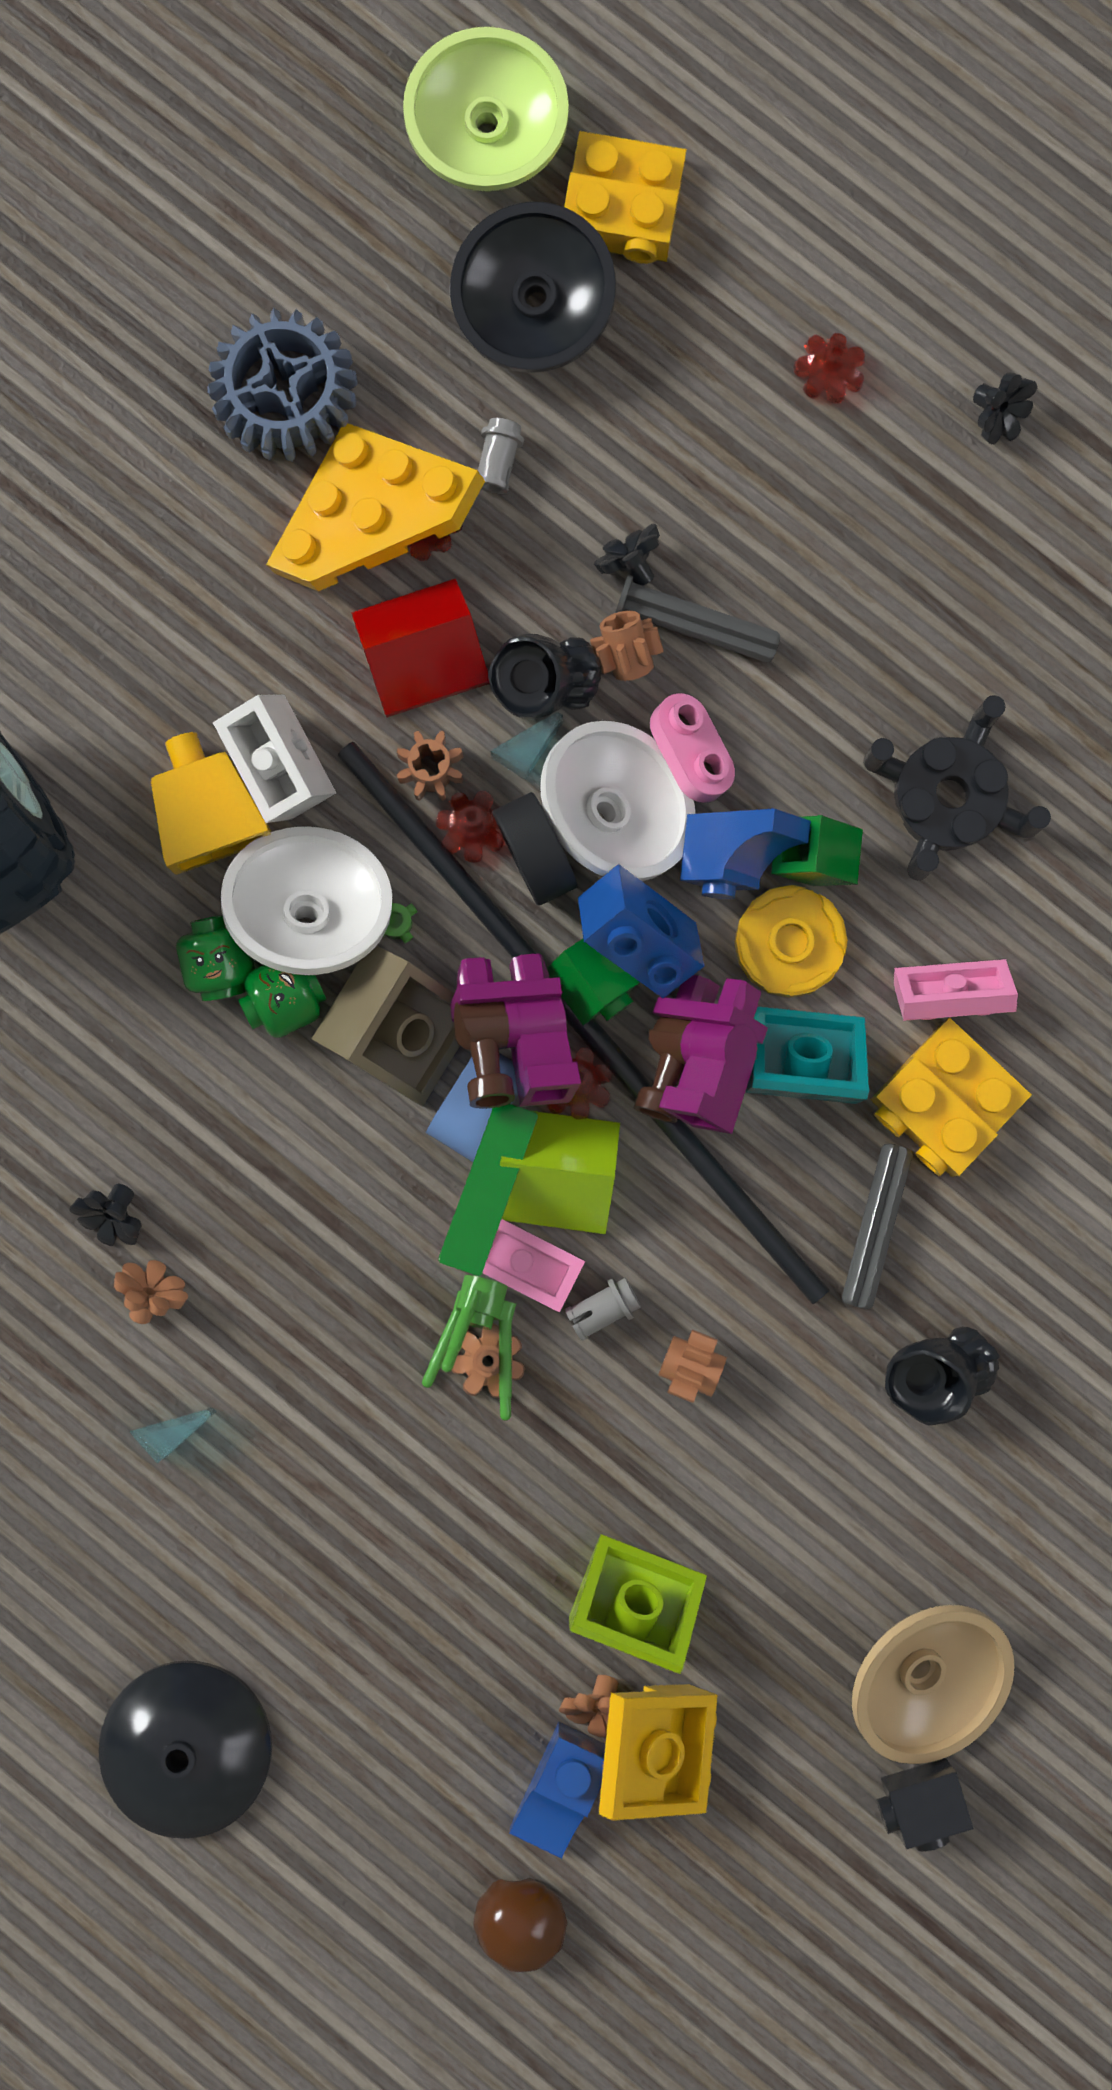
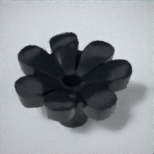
(1004, 406)
(631, 555)
(108, 1215)

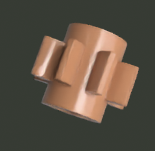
(627, 645)
(439, 753)
(692, 1366)

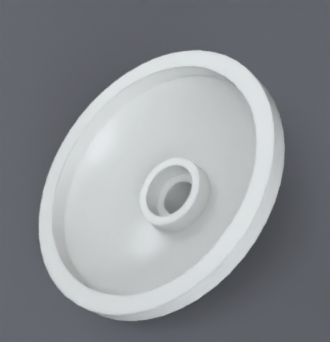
(626, 780)
(312, 877)

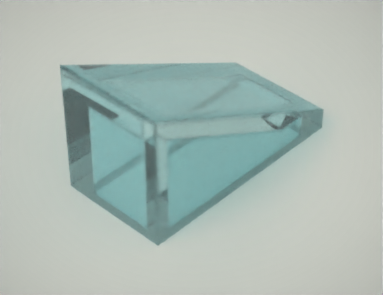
(524, 750)
(165, 1436)

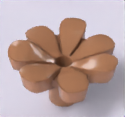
(149, 1291)
(472, 1364)
(592, 1707)

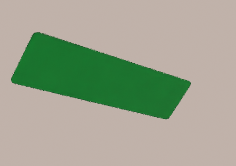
(487, 1189)

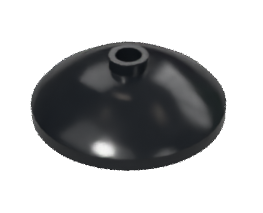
(527, 252)
(208, 1718)

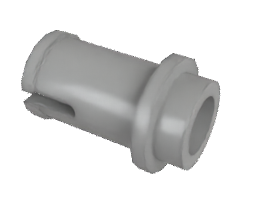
(498, 453)
(604, 1307)

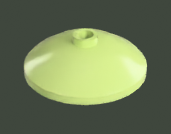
(479, 80)

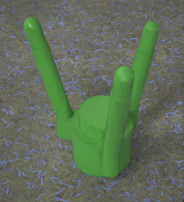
(477, 1306)

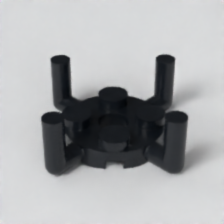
(974, 769)

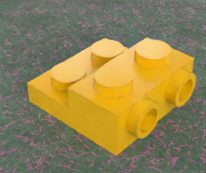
(627, 193)
(949, 1100)
(658, 1752)

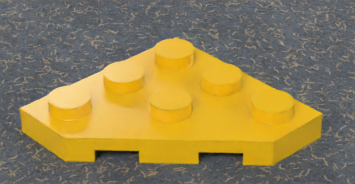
(369, 506)

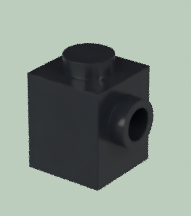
(924, 1805)

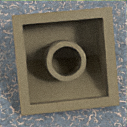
(392, 1024)

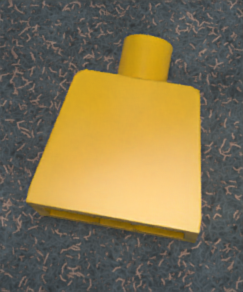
(202, 807)

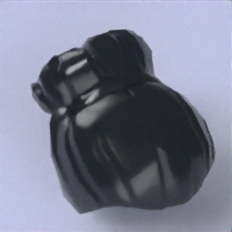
(540, 676)
(941, 1376)

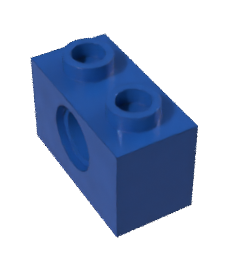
(640, 931)

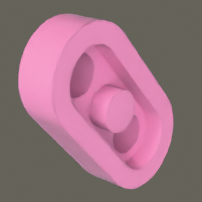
(690, 746)

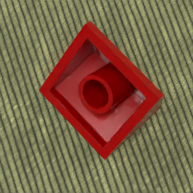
(421, 647)

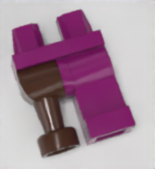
(517, 1016)
(703, 1054)

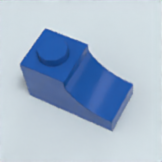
(735, 847)
(560, 1790)

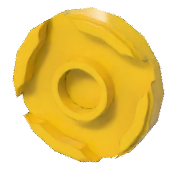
(790, 941)

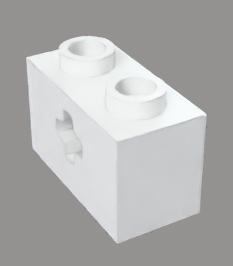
(274, 757)

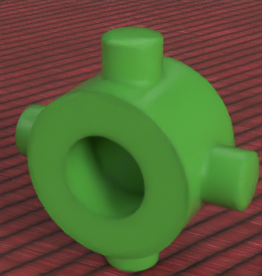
(401, 922)

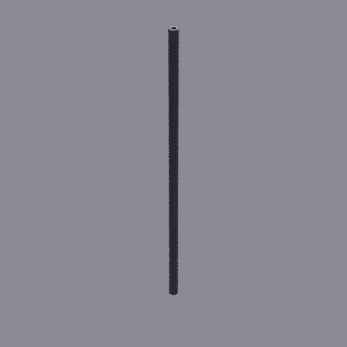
(591, 1032)

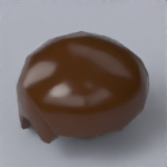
(520, 1924)

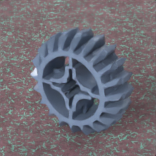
(303, 374)

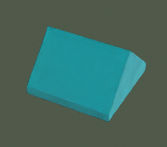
(811, 1056)

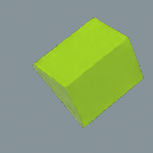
(565, 1174)
(638, 1603)

